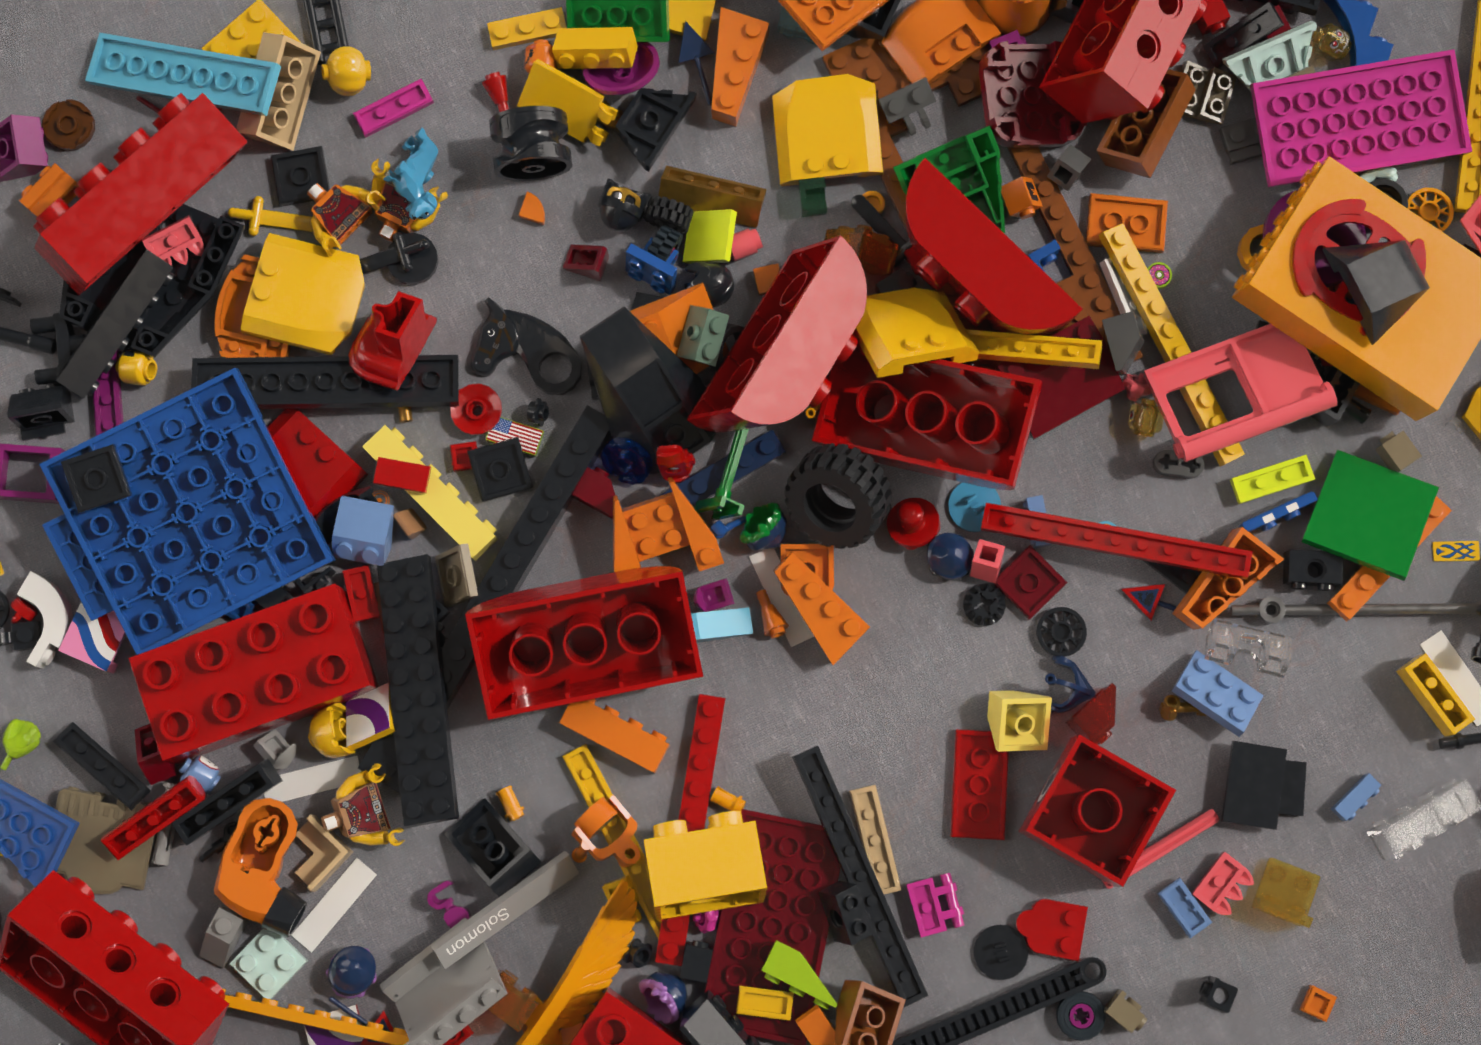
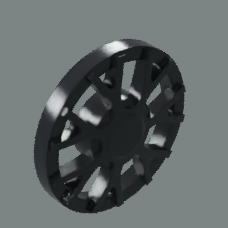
(1061, 631)

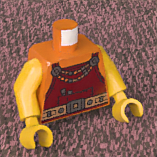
(393, 210)
(340, 212)

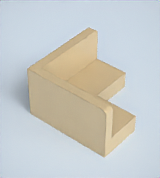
(327, 850)

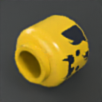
(136, 368)

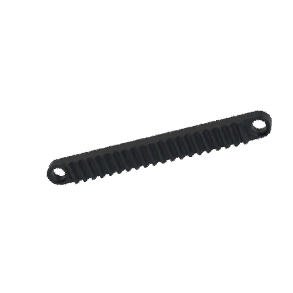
(1007, 1006)

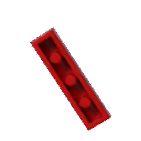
(154, 817)

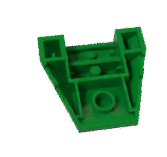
(971, 166)

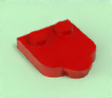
(1053, 928)

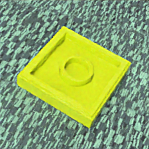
(710, 236)

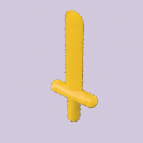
(271, 218)

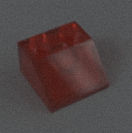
(1096, 716)

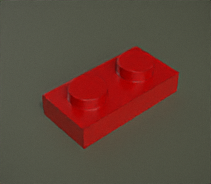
(361, 593)

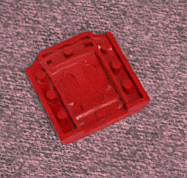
(314, 460)

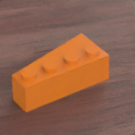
(737, 58)
(1214, 592)

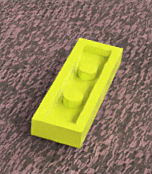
(1272, 479)

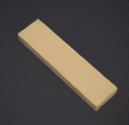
(875, 837)

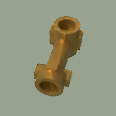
(1172, 706)

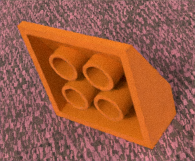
(668, 318)

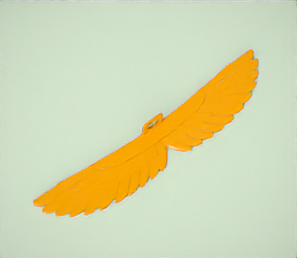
(588, 971)

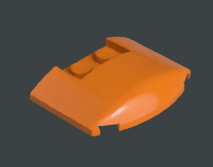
(937, 36)
(230, 314)

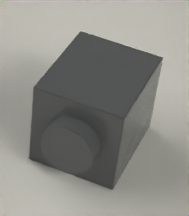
(1069, 167)

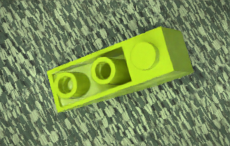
(792, 968)

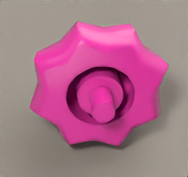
(706, 921)

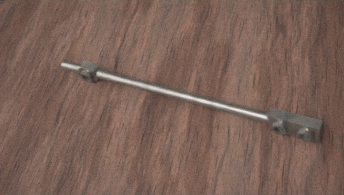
(1281, 609)

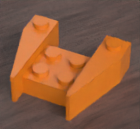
(659, 528)

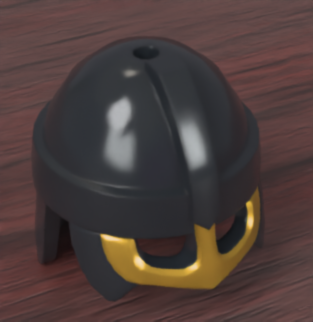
(621, 206)

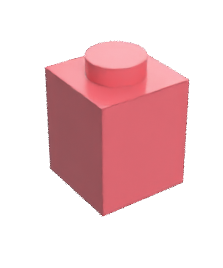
(987, 561)

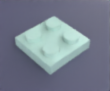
(268, 963)

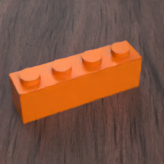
(616, 734)

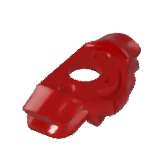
(675, 457)

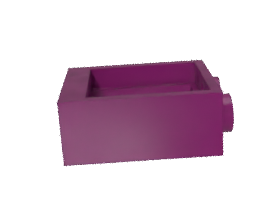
(5, 450)

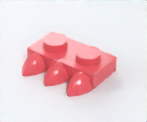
(174, 241)
(1221, 883)

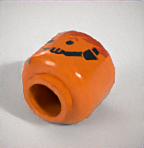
(539, 50)

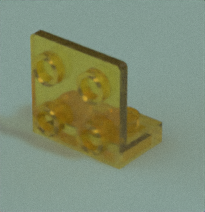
(1286, 892)

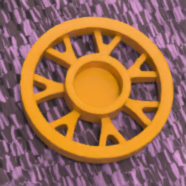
(1430, 209)

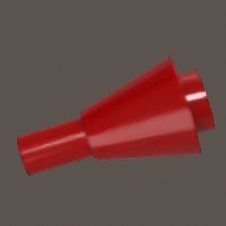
(497, 89)

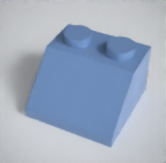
(363, 531)

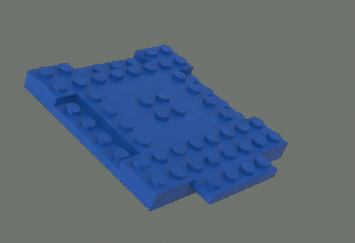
(205, 523)

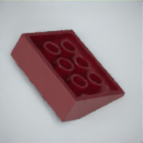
(1066, 389)

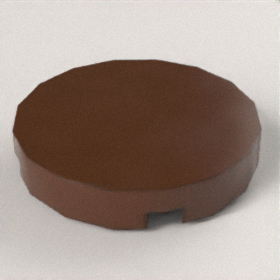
(68, 125)

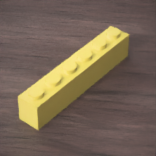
(441, 499)

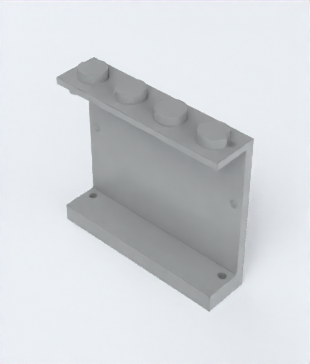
(443, 1001)

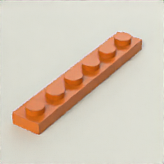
(1367, 581)

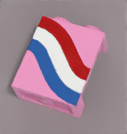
(95, 640)

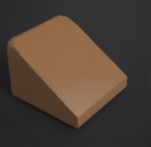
(410, 523)

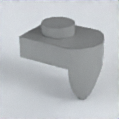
(276, 749)

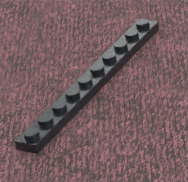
(859, 871)

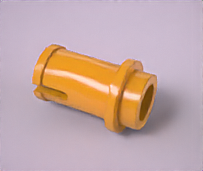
(727, 800)
(510, 804)

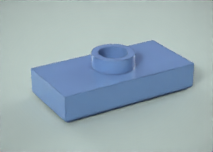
(1184, 907)

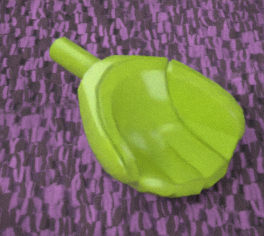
(19, 740)

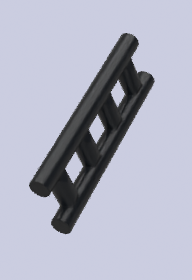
(316, 26)

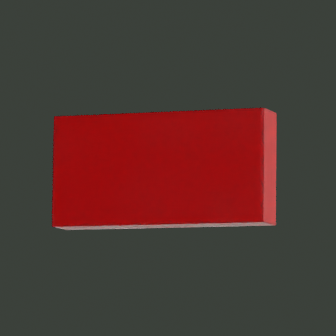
(402, 475)

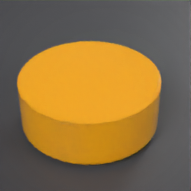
(876, 200)

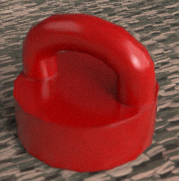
(23, 609)

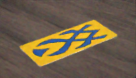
(1456, 551)

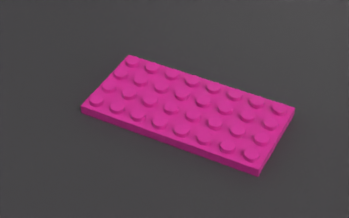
(1362, 116)

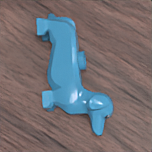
(414, 173)

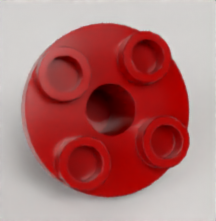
(913, 523)

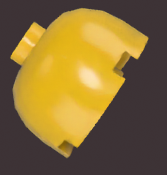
(328, 731)

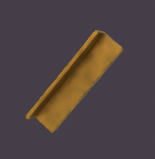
(713, 193)

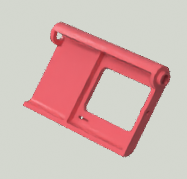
(1274, 376)

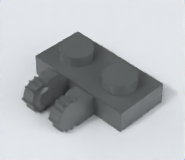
(906, 101)

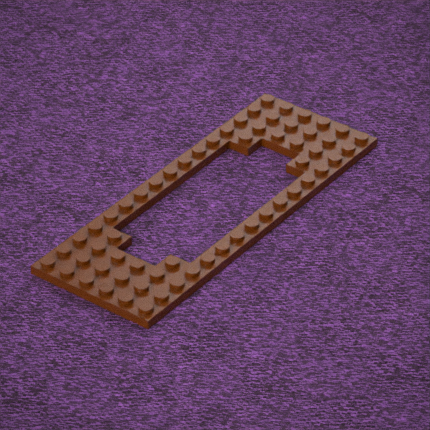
(1086, 285)

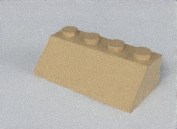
(290, 95)

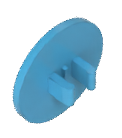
(968, 505)

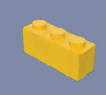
(595, 48)
(1435, 695)

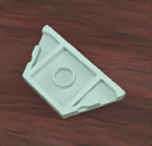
(1273, 57)

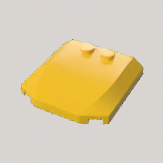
(827, 129)
(303, 295)
(911, 329)

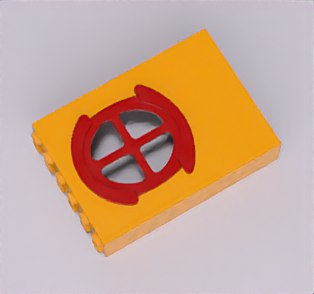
(1426, 346)

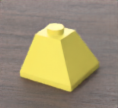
(1019, 720)

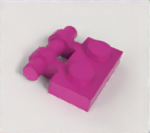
(927, 907)

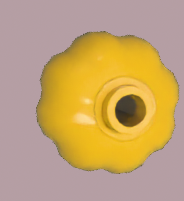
(346, 71)

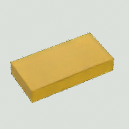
(764, 1002)

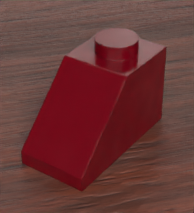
(596, 491)
(149, 757)

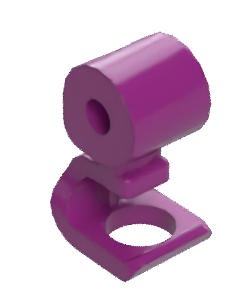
(453, 913)

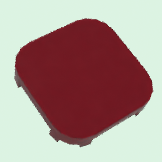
(1014, 103)

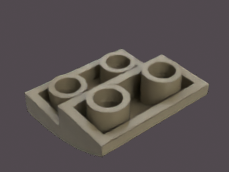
(1211, 93)

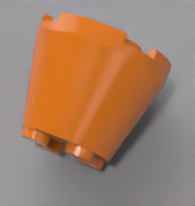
(1019, 15)

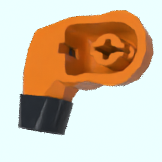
(253, 864)

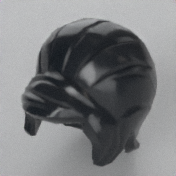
(716, 279)

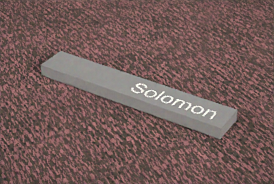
(504, 910)

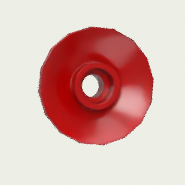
(469, 399)

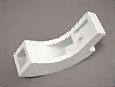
(55, 613)

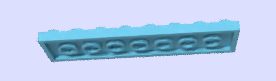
(171, 70)

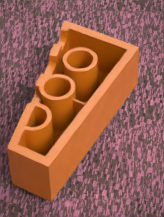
(824, 612)

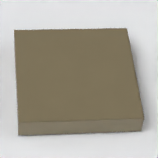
(456, 575)

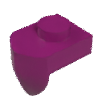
(713, 596)

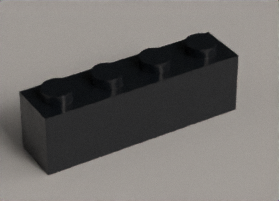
(227, 802)

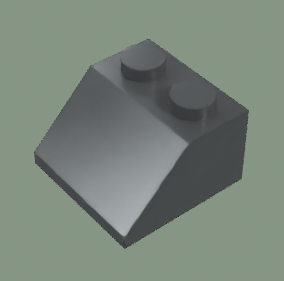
(1124, 339)

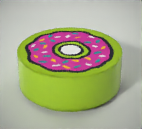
(1160, 274)

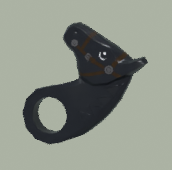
(519, 333)

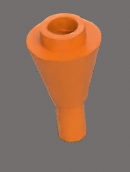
(773, 622)

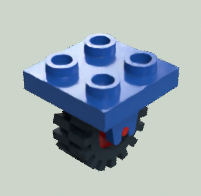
(656, 260)

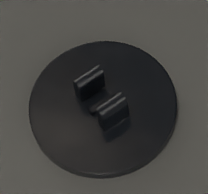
(1001, 952)

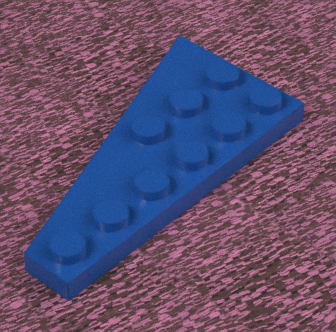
(32, 833)

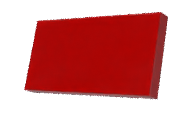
(978, 787)

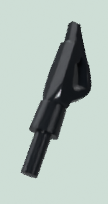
(218, 845)

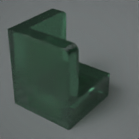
(812, 197)

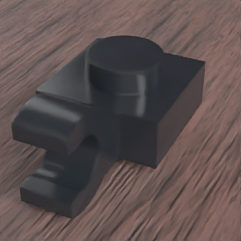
(23, 635)

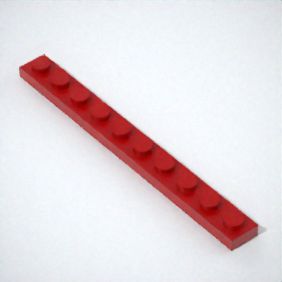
(1117, 541)
(694, 809)

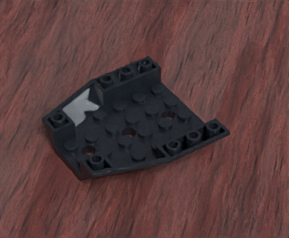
(178, 301)

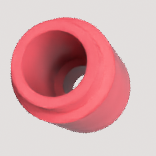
(745, 244)

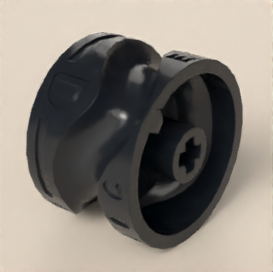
(530, 143)

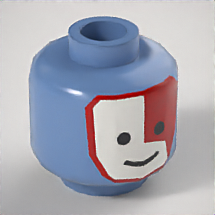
(202, 770)

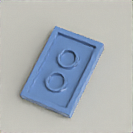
(1217, 693)

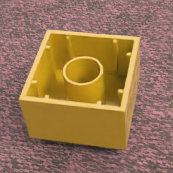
(705, 867)

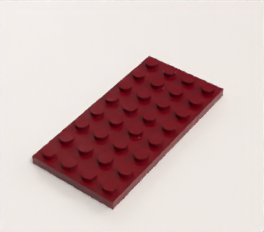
(796, 868)

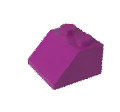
(21, 147)

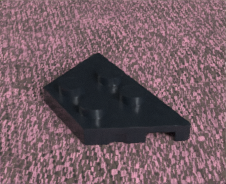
(652, 122)

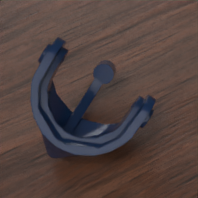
(1082, 689)

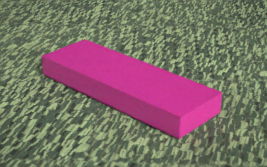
(393, 108)

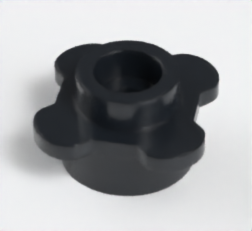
(537, 412)
(638, 953)

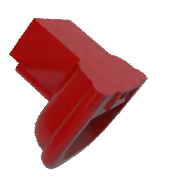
(391, 341)

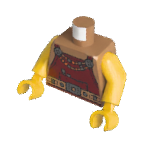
(360, 811)

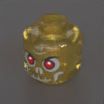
(1331, 42)
(1145, 418)

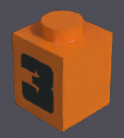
(1021, 197)

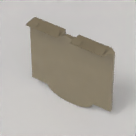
(88, 856)

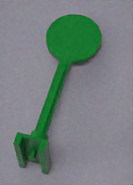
(721, 504)

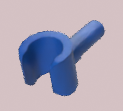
(721, 530)

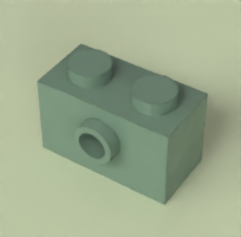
(703, 335)

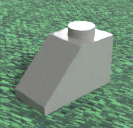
(222, 936)

